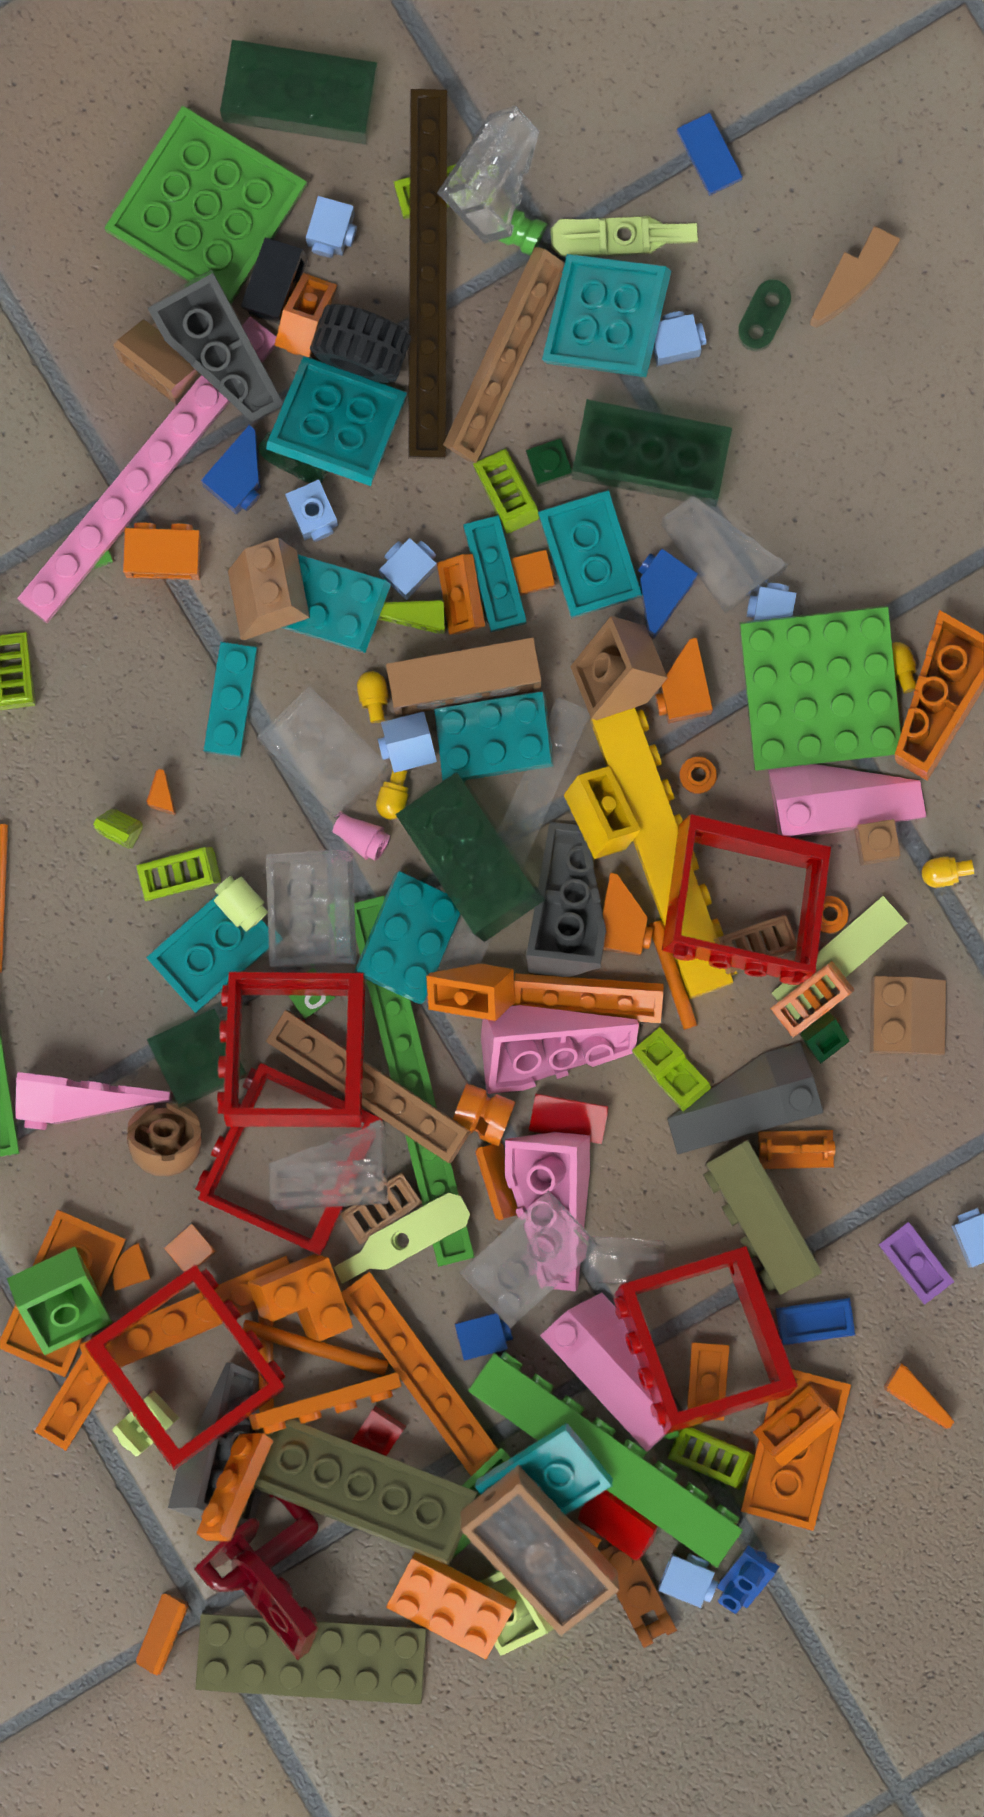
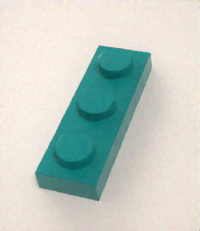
(495, 574)
(230, 699)

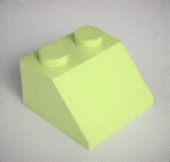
(524, 1622)

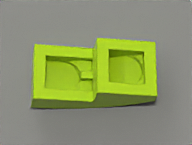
(671, 1069)

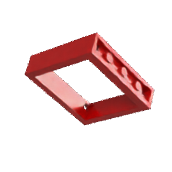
(762, 845)
(292, 984)
(225, 1148)
(761, 1324)
(246, 1340)

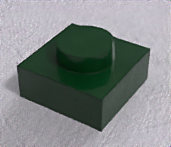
(548, 462)
(824, 1037)

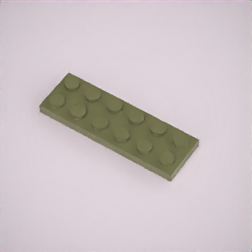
(365, 1490)
(342, 1664)

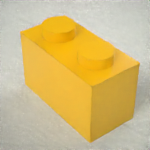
(601, 812)

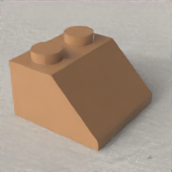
(155, 361)
(267, 588)
(618, 669)
(907, 1015)

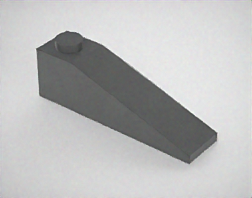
(210, 337)
(569, 925)
(198, 1476)

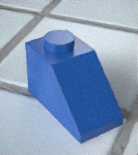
(236, 474)
(663, 588)

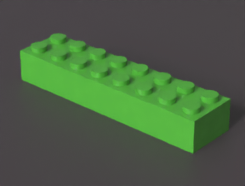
(635, 1481)

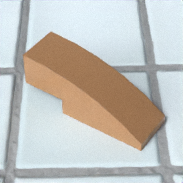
(855, 275)

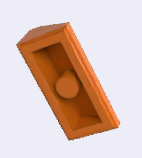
(492, 1166)
(796, 1425)
(162, 1633)

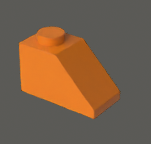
(303, 314)
(685, 690)
(624, 920)
(472, 991)

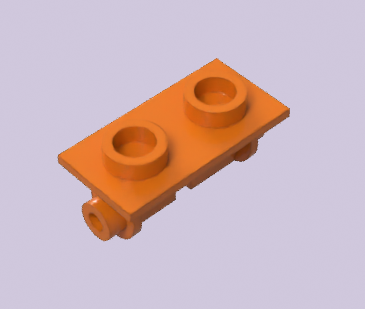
(796, 1149)

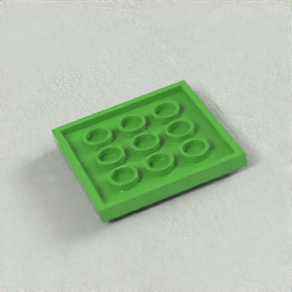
(205, 203)
(820, 687)

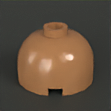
(164, 1139)

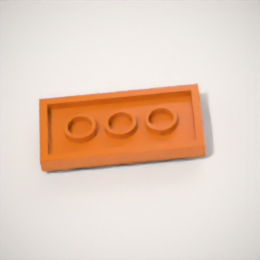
(100, 1254)
(795, 1490)

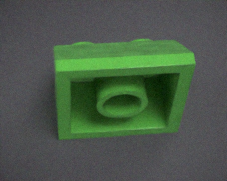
(59, 1300)

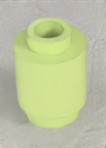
(240, 903)

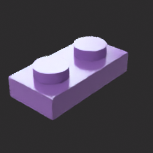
(916, 1263)

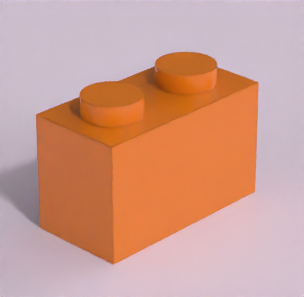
(162, 552)

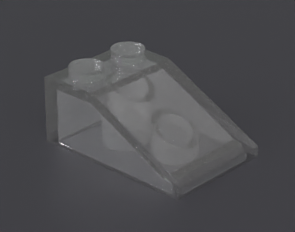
(529, 1259)

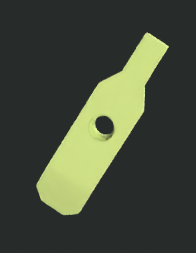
(600, 236)
(423, 1229)

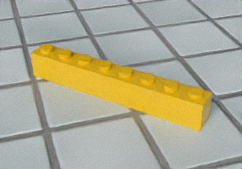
(634, 767)

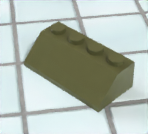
(762, 1218)

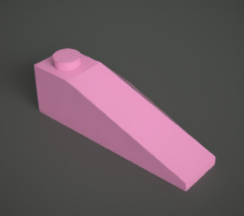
(835, 799)
(546, 1042)
(62, 1100)
(554, 1164)
(596, 1350)

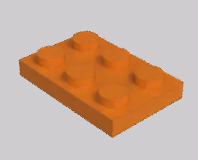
(451, 1604)

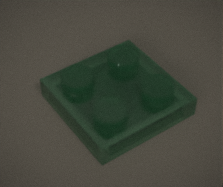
(190, 1057)

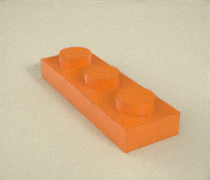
(71, 1405)
(234, 1487)

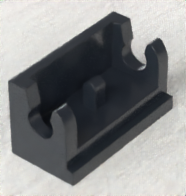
(273, 279)

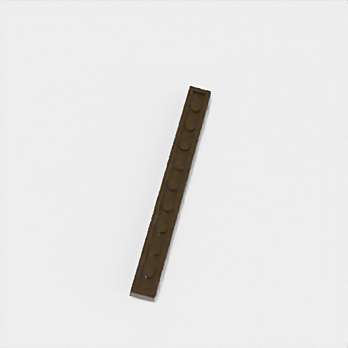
(427, 275)

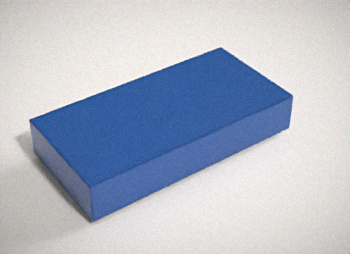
(709, 154)
(815, 1321)

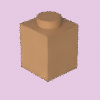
(877, 842)

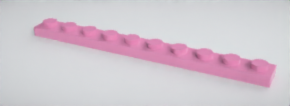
(132, 489)

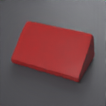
(568, 1116)
(619, 1524)

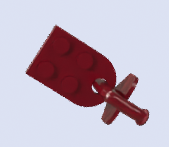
(253, 1575)

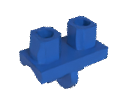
(745, 1579)

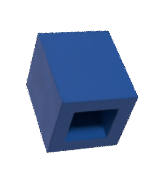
(483, 1336)

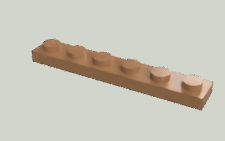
(505, 355)
(380, 1093)

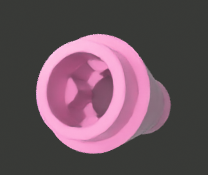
(363, 837)

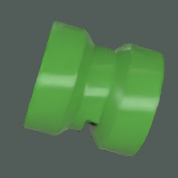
(526, 232)

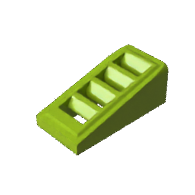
(515, 512)
(416, 614)
(21, 699)
(118, 827)
(208, 864)
(740, 1471)

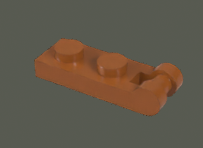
(639, 1596)

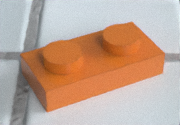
(461, 594)
(707, 1374)

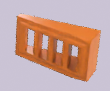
(839, 981)
(911, 1391)

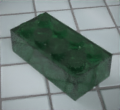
(299, 92)
(651, 453)
(470, 857)

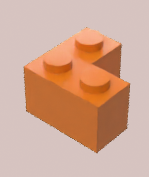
(307, 1289)

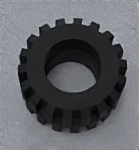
(360, 342)

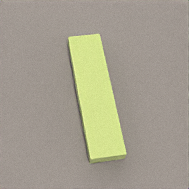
(851, 947)

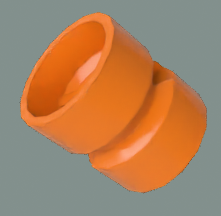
(484, 1114)

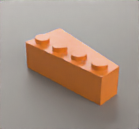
(942, 696)

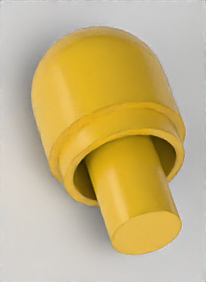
(904, 666)
(373, 695)
(392, 796)
(945, 871)

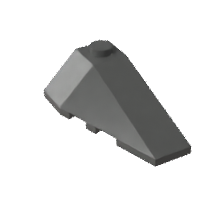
(758, 1097)

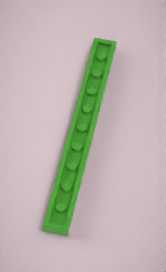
(409, 1069)

